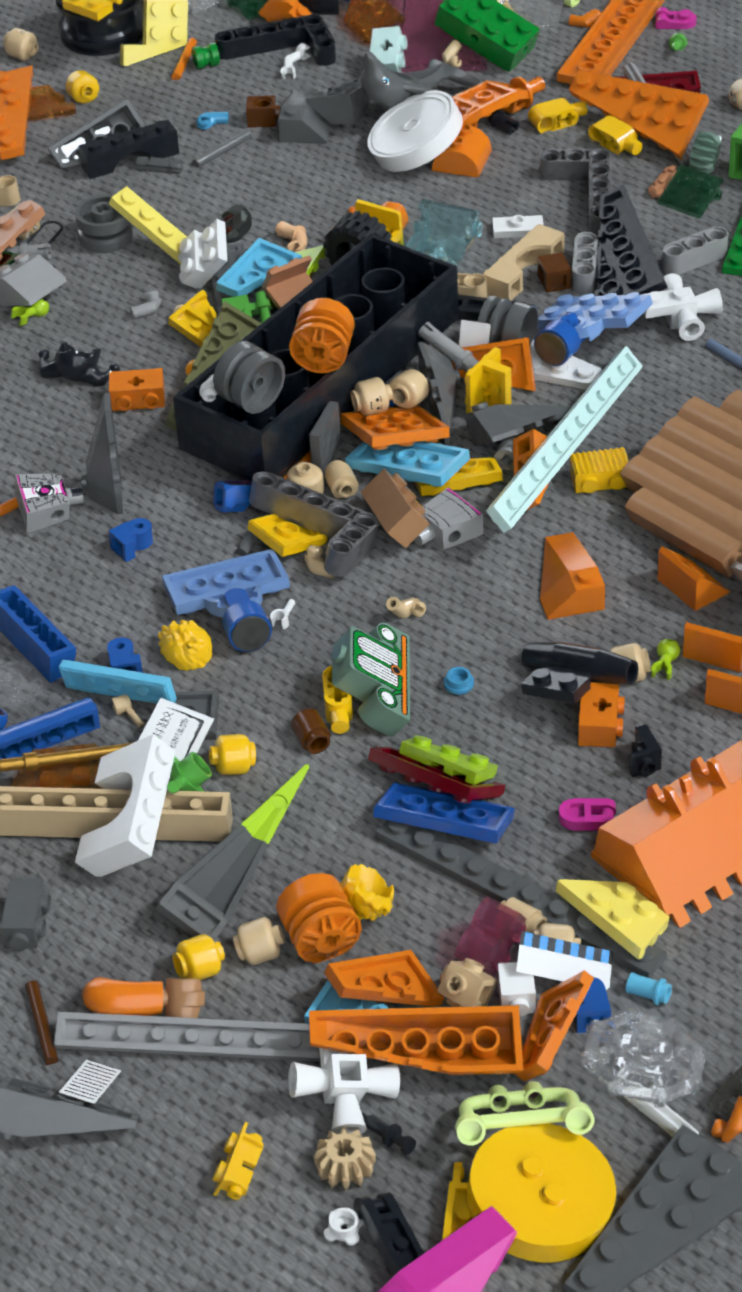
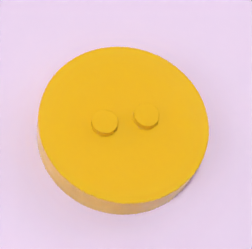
(546, 1187)

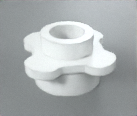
(342, 1217)

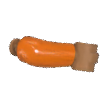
(109, 996)

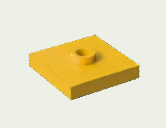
(284, 536)

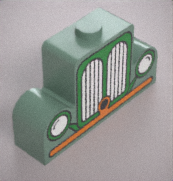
(376, 672)

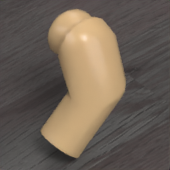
(315, 562)

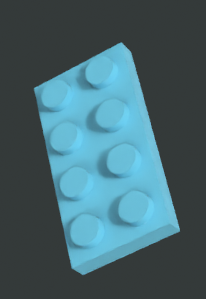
(421, 462)

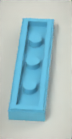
(116, 682)

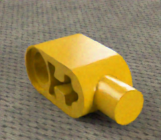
(556, 114)
(615, 135)
(337, 704)

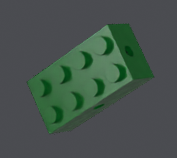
(488, 30)

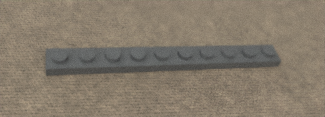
(503, 884)

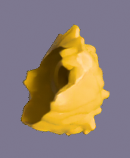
(185, 645)
(367, 892)

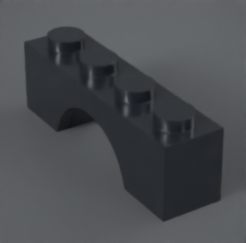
(102, 155)

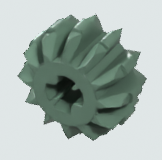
(705, 152)

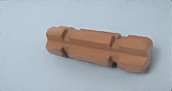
(662, 182)

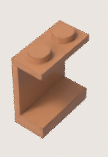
(287, 281)

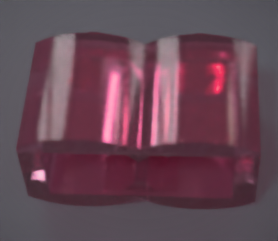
(491, 935)

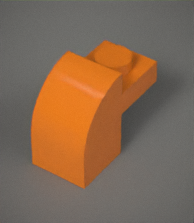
(279, 9)

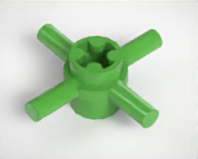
(188, 773)

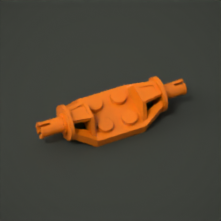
(493, 95)

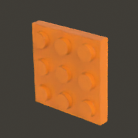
(395, 427)

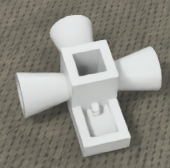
(681, 307)
(344, 1083)

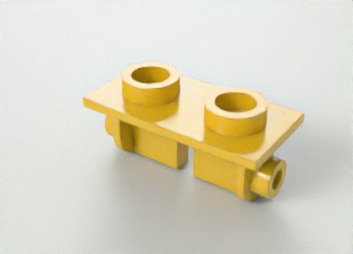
(231, 1175)

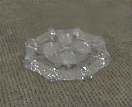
(646, 1035)

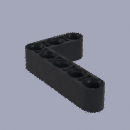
(277, 36)

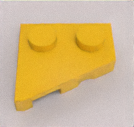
(194, 318)

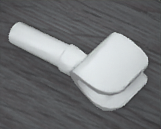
(282, 614)

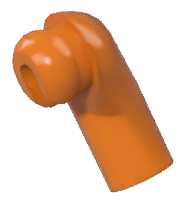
(585, 20)
(729, 1130)

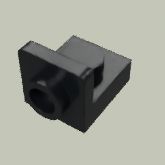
(646, 753)

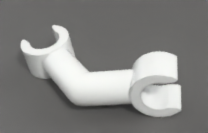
(293, 57)

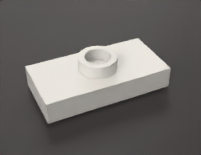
(514, 226)

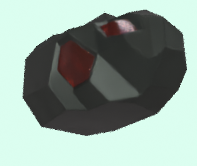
(237, 222)

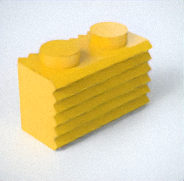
(597, 470)

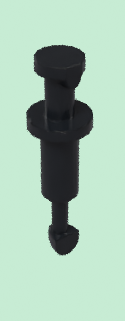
(390, 1133)

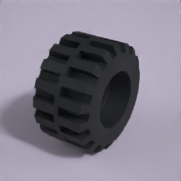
(350, 232)

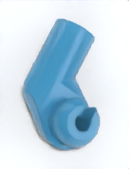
(209, 119)

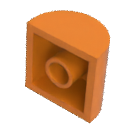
(466, 153)

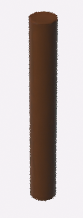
(41, 1022)

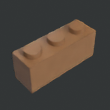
(395, 507)

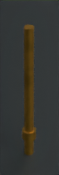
(31, 761)

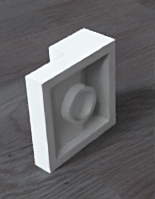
(202, 254)

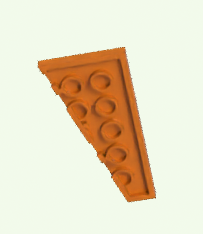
(14, 110)
(652, 110)

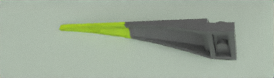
(212, 888)

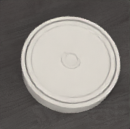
(415, 131)

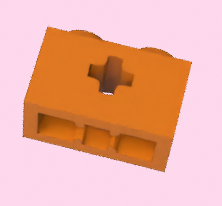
(137, 389)
(599, 716)

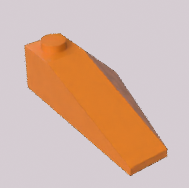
(569, 579)

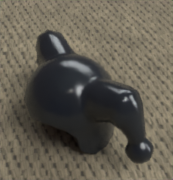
(74, 365)

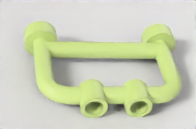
(472, 1127)

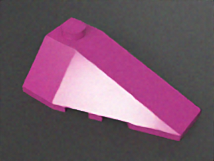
(459, 1261)

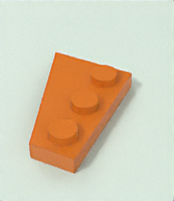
(515, 355)
(385, 978)
(551, 1022)

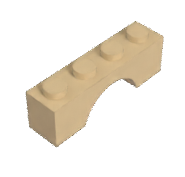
(506, 275)

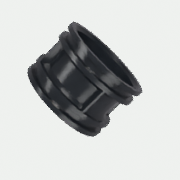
(102, 36)

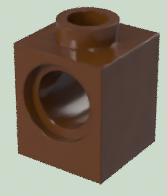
(262, 111)
(554, 272)

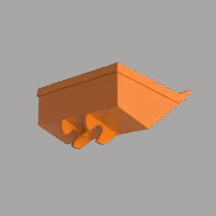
(681, 837)

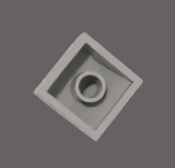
(28, 280)

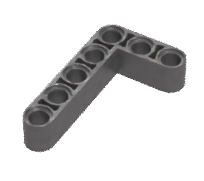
(580, 165)
(350, 528)

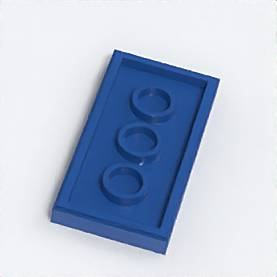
(444, 814)

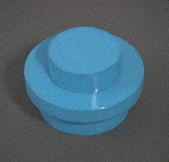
(458, 681)

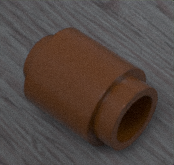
(311, 731)

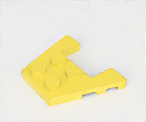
(163, 30)

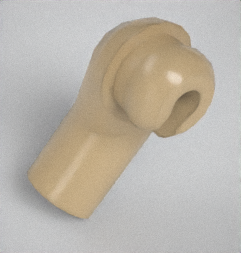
(449, 55)
(406, 607)

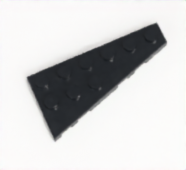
(624, 254)

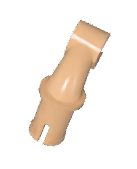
(295, 234)

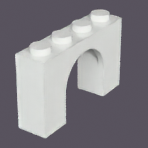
(132, 834)

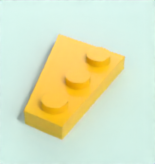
(474, 473)

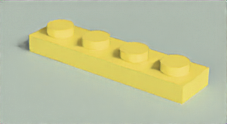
(148, 221)

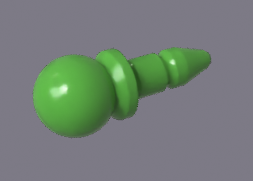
(677, 42)

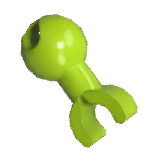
(37, 309)
(667, 651)

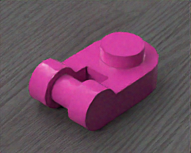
(674, 19)
(576, 813)

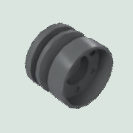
(509, 320)

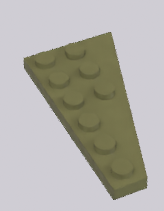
(227, 329)

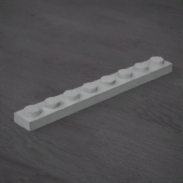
(184, 1036)

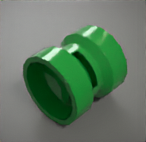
(205, 55)

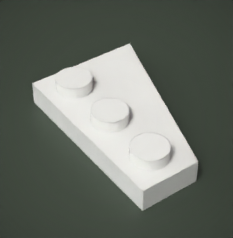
(572, 373)

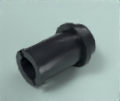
(500, 120)

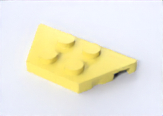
(617, 911)

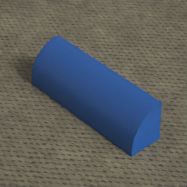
(33, 633)
(49, 728)

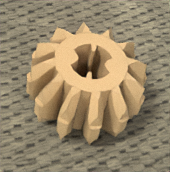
(344, 1158)

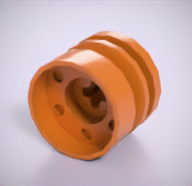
(322, 335)
(318, 917)

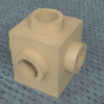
(466, 984)

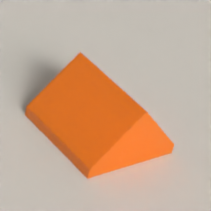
(688, 579)
(712, 647)
(723, 691)

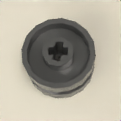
(101, 226)
(249, 377)

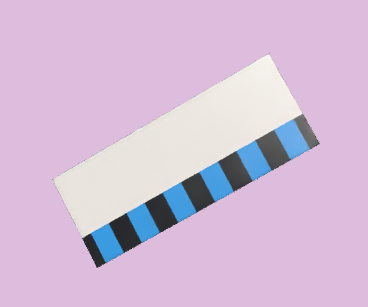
(562, 959)

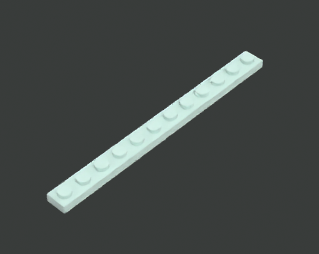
(563, 440)

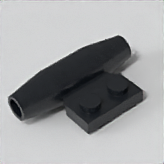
(567, 670)

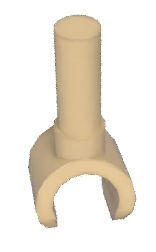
(123, 704)

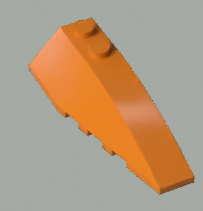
(426, 1038)

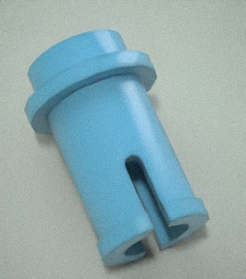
(649, 988)

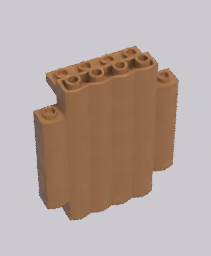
(692, 482)

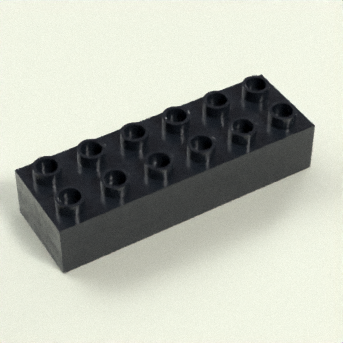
(390, 297)

